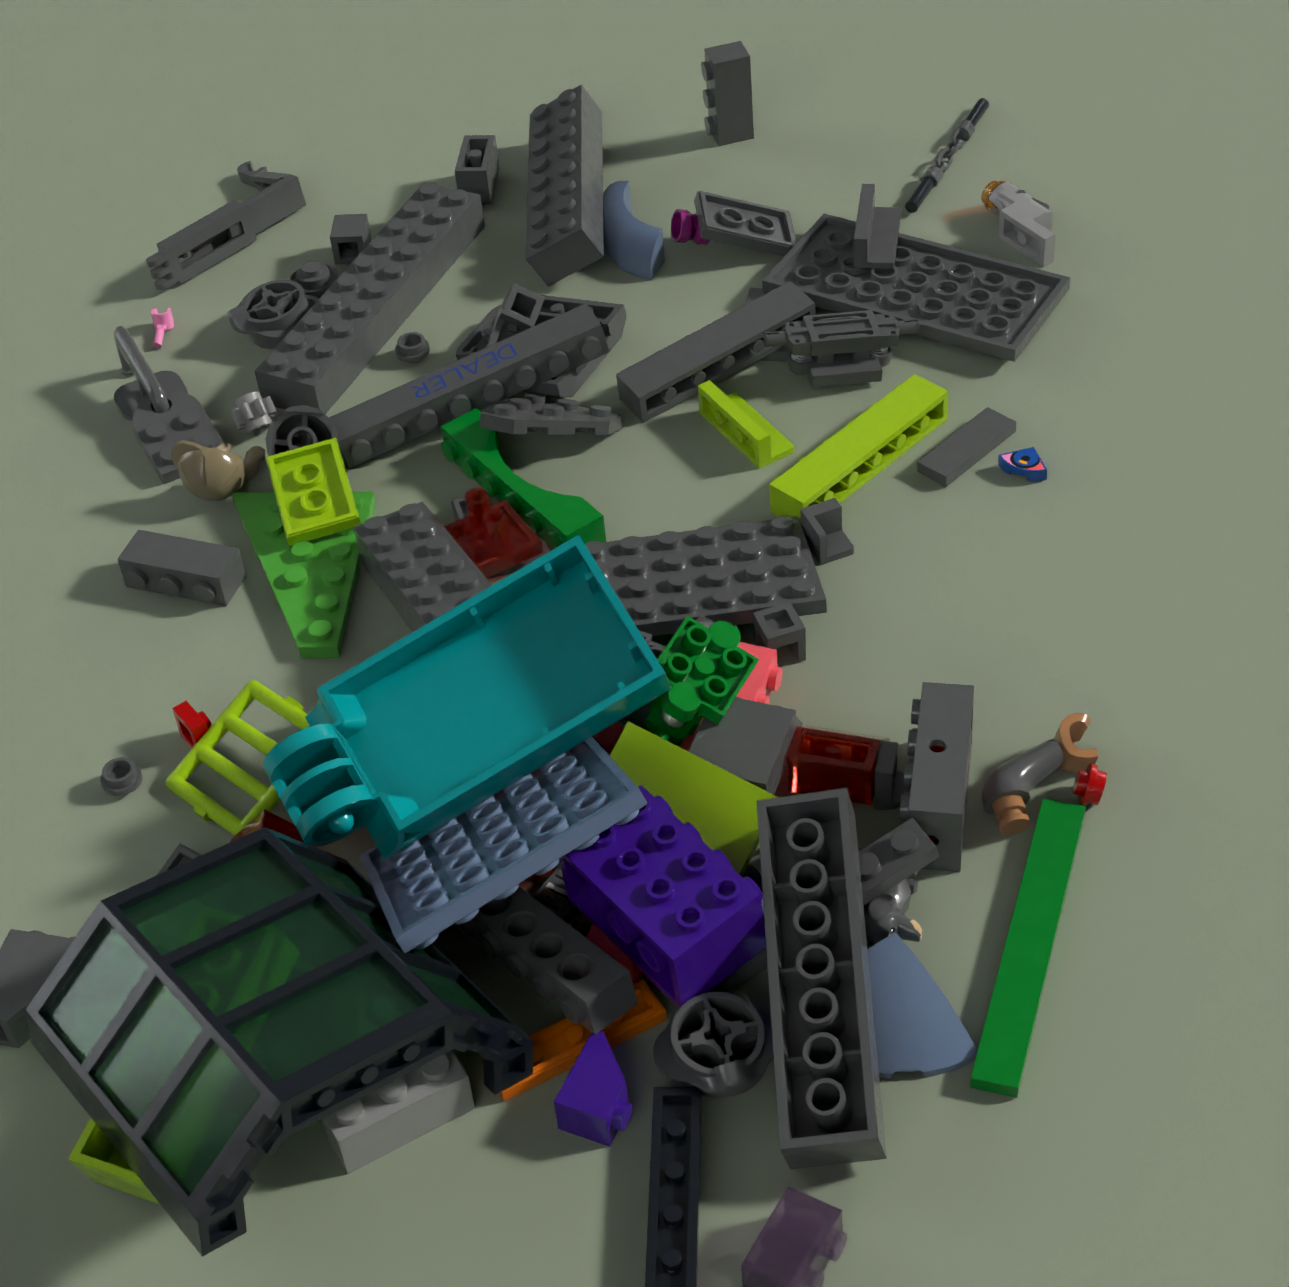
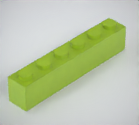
(861, 447)

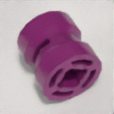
(685, 227)

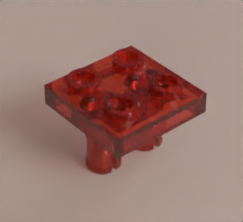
(493, 534)

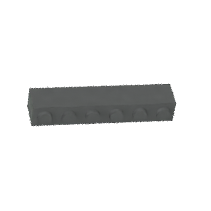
(710, 352)

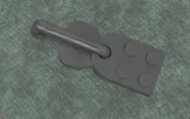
(159, 409)

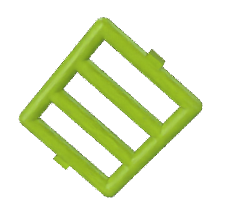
(203, 752)

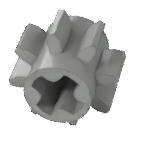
(253, 412)

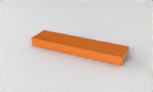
(562, 1042)

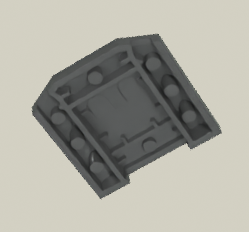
(610, 315)

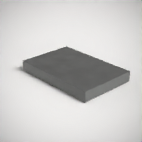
(744, 223)

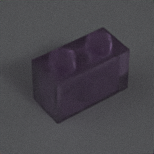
(795, 1243)

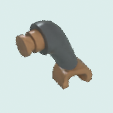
(1009, 784)

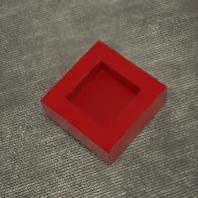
(190, 723)

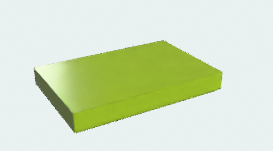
(312, 491)

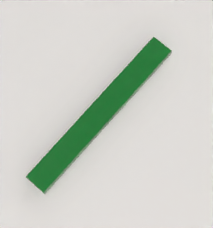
(1028, 950)

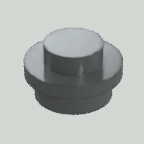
(412, 347)
(120, 776)

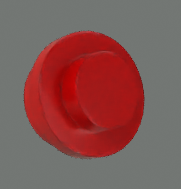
(1089, 785)

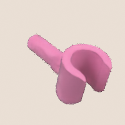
(162, 323)

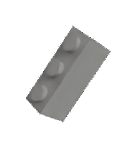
(399, 1112)

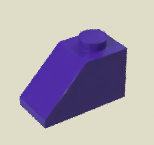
(594, 1095)

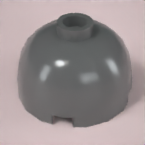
(298, 428)

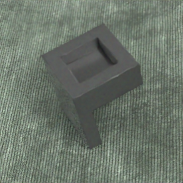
(824, 531)
(780, 627)

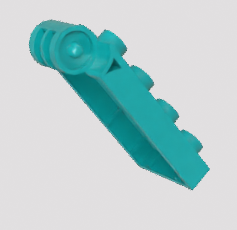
(466, 705)

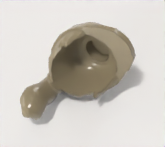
(214, 471)

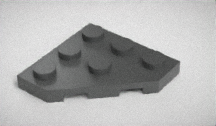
(558, 418)

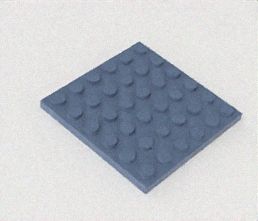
(501, 843)

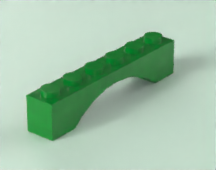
(547, 513)

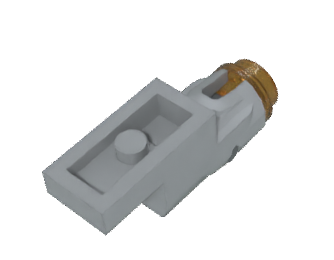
(1022, 220)

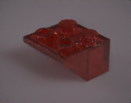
(833, 760)

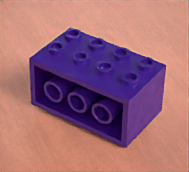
(667, 901)

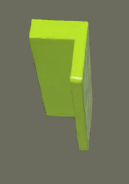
(742, 425)

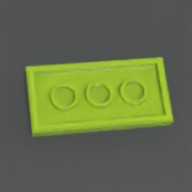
(696, 790)

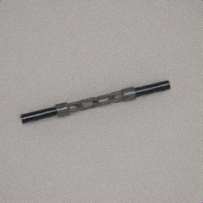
(935, 173)

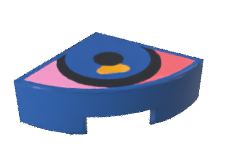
(1024, 463)

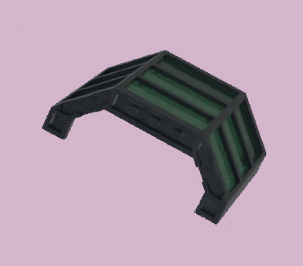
(243, 1008)

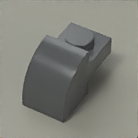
(516, 314)

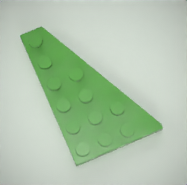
(309, 579)

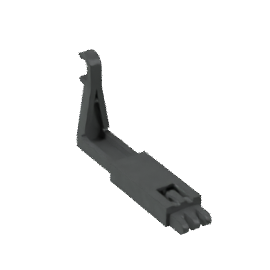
(226, 228)

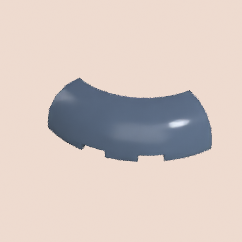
(628, 240)

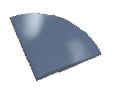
(912, 1015)

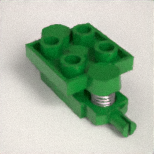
(704, 678)

